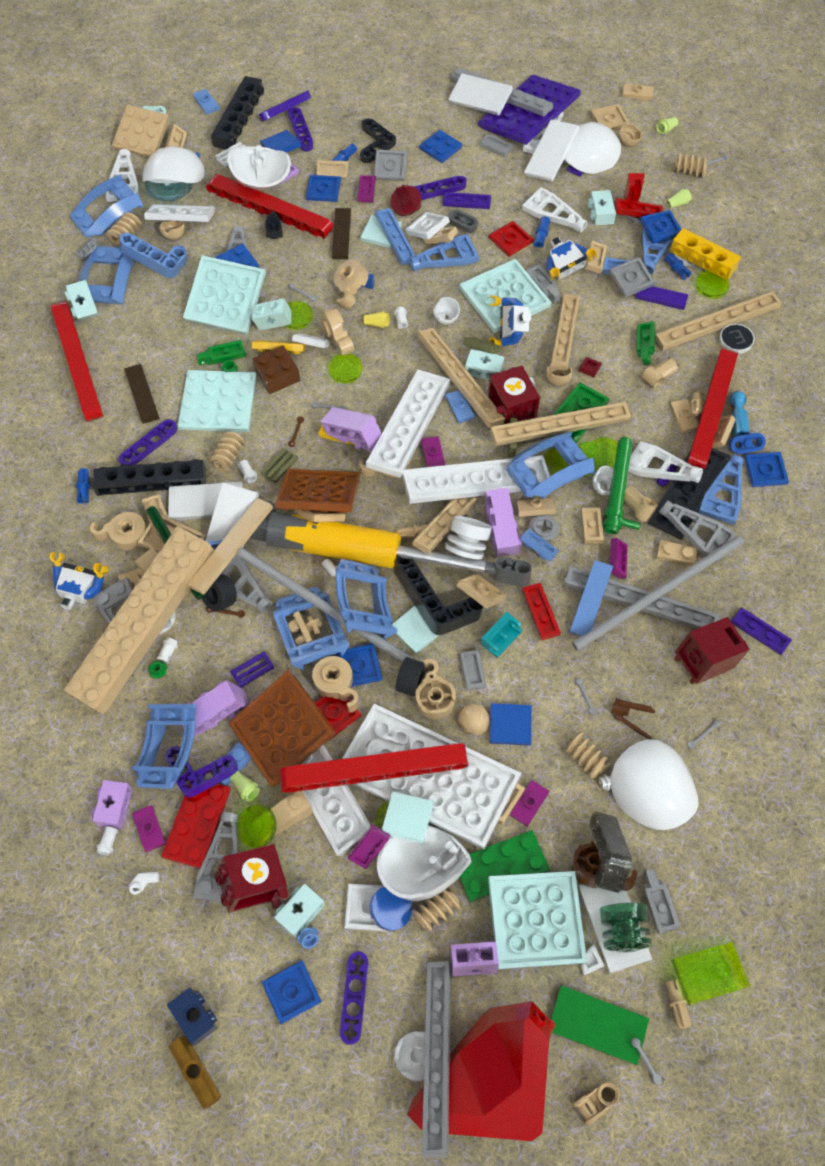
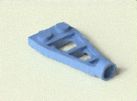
(463, 247)
(651, 259)
(721, 509)

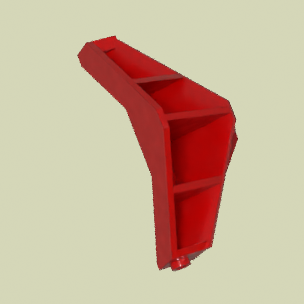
(498, 1076)

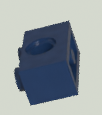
(181, 1009)

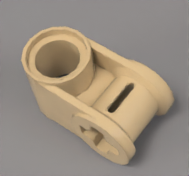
(596, 1103)

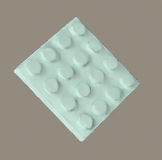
(503, 281)
(224, 294)
(217, 401)
(536, 920)

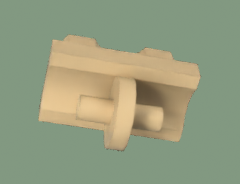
(300, 623)

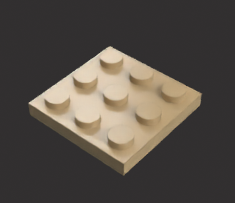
(140, 130)

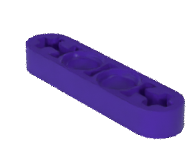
(285, 106)
(303, 129)
(436, 187)
(146, 442)
(354, 997)

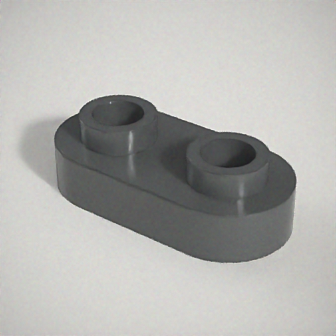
(465, 221)

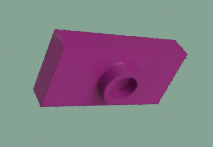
(366, 188)
(432, 451)
(618, 558)
(529, 803)
(149, 828)
(368, 846)

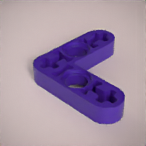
(196, 778)

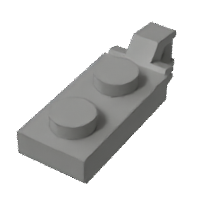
(544, 282)
(660, 903)

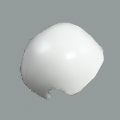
(446, 306)
(600, 477)

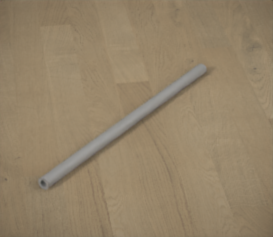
(657, 593)
(318, 602)

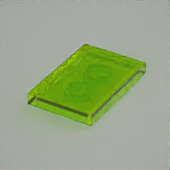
(710, 973)

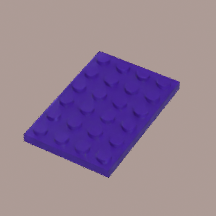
(525, 125)

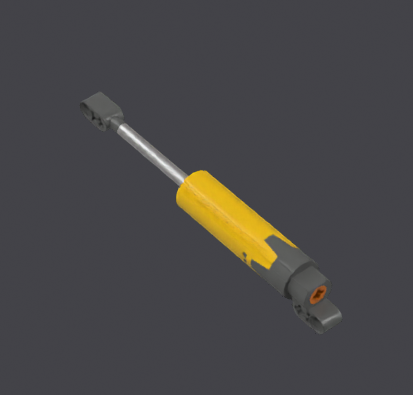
(371, 546)

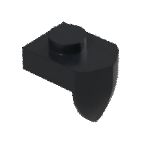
(273, 226)

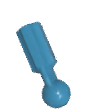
(741, 424)

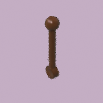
(300, 420)
(240, 614)

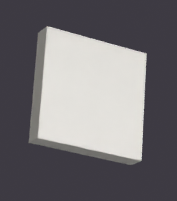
(427, 225)
(357, 907)

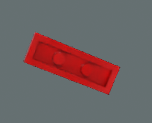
(635, 208)
(541, 611)

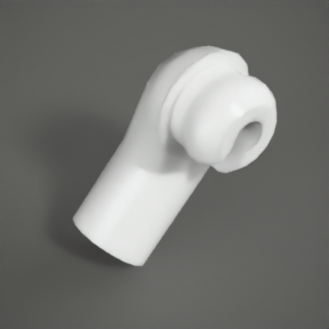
(330, 567)
(141, 880)

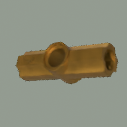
(201, 1085)

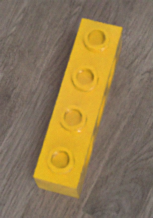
(705, 254)

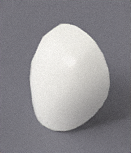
(593, 148)
(173, 166)
(259, 166)
(654, 785)
(421, 869)

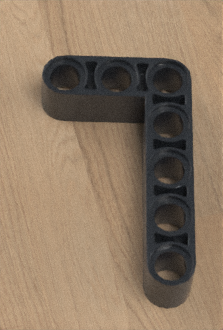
(429, 604)

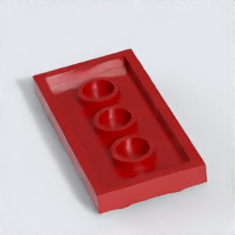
(196, 826)

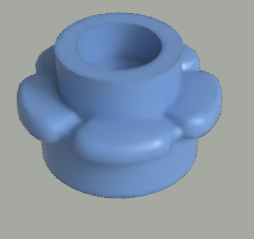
(308, 937)

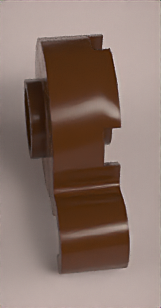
(586, 872)

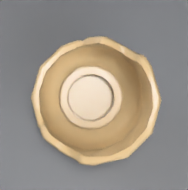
(630, 135)
(172, 230)
(558, 376)
(474, 719)

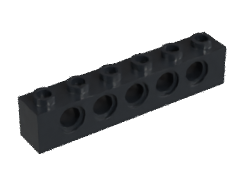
(237, 113)
(142, 482)

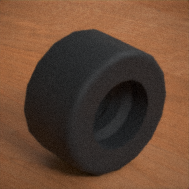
(220, 594)
(409, 676)

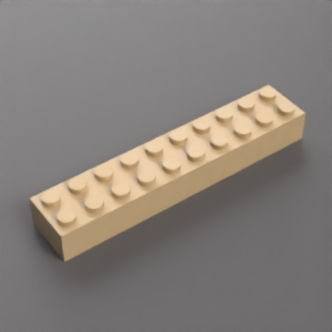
(139, 621)

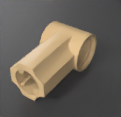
(657, 374)
(643, 506)

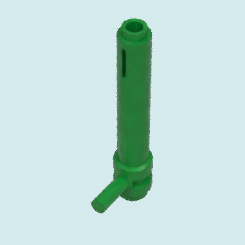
(614, 511)

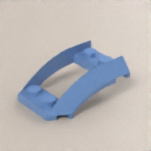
(126, 202)
(108, 255)
(569, 450)
(381, 619)
(315, 649)
(160, 716)

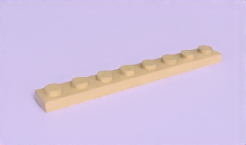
(717, 320)
(461, 377)
(560, 423)

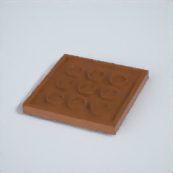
(318, 490)
(281, 727)

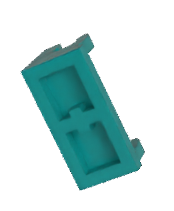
(501, 634)

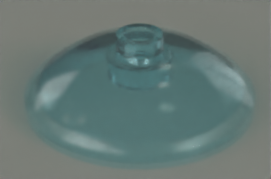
(168, 193)

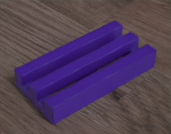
(269, 667)

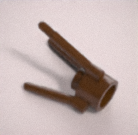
(622, 708)

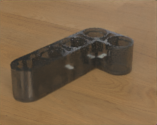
(612, 850)

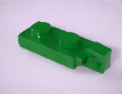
(646, 341)
(221, 353)

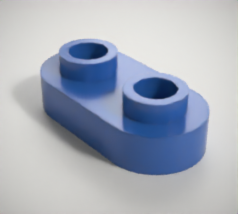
(746, 444)

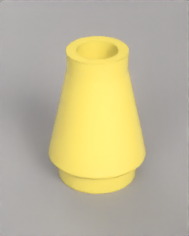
(378, 319)

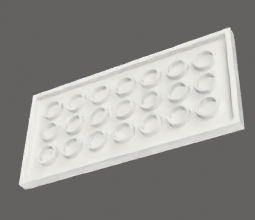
(465, 800)

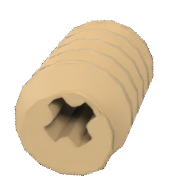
(690, 164)
(127, 224)
(226, 451)
(587, 756)
(436, 909)

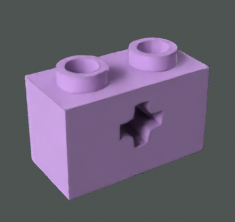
(115, 814)
(474, 959)

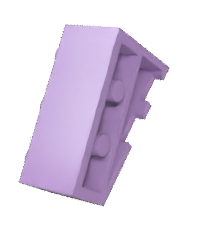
(352, 427)
(501, 519)
(218, 704)

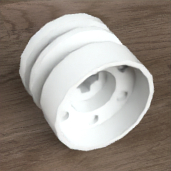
(467, 542)

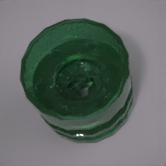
(625, 932)

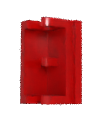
(634, 186)

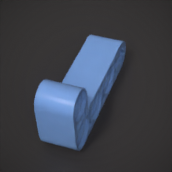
(152, 257)

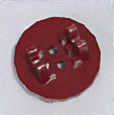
(405, 200)

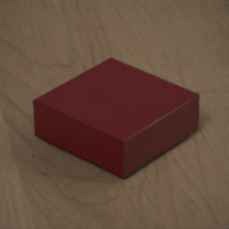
(590, 367)

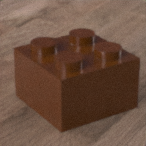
(276, 369)

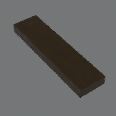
(341, 233)
(142, 394)

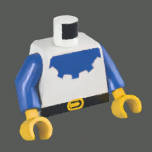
(567, 258)
(513, 320)
(76, 582)

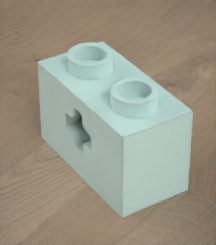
(602, 207)
(81, 290)
(271, 314)
(483, 364)
(295, 922)

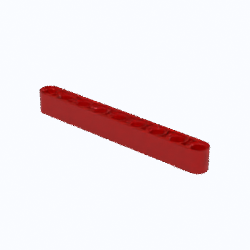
(265, 204)
(76, 361)
(712, 409)
(373, 768)

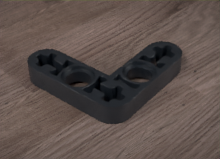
(381, 140)

